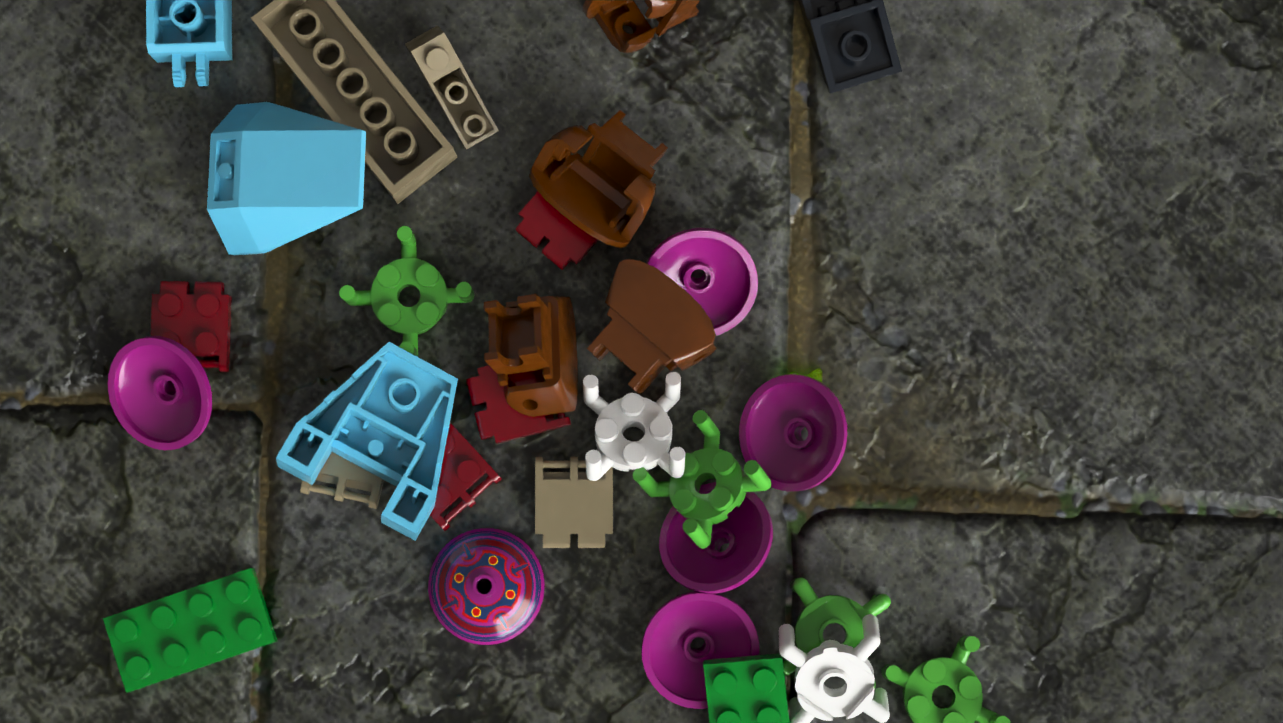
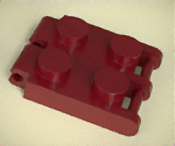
(565, 239)
(195, 320)
(501, 419)
(460, 470)

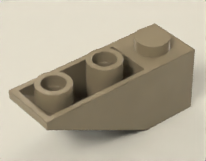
(451, 86)

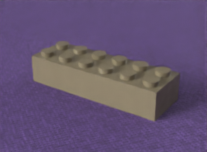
(357, 90)

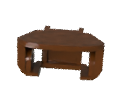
(617, 13)
(605, 188)
(652, 324)
(533, 337)

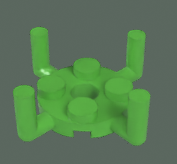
(405, 273)
(705, 464)
(829, 610)
(939, 671)

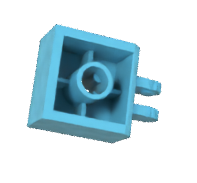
(199, 41)

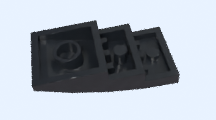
(850, 41)

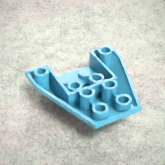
(281, 175)

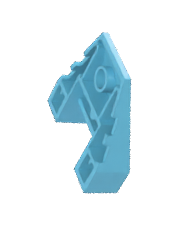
(387, 421)

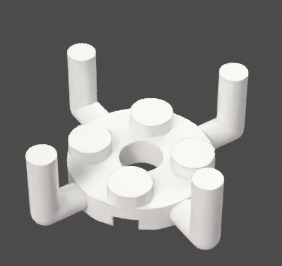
(633, 412)
(835, 660)

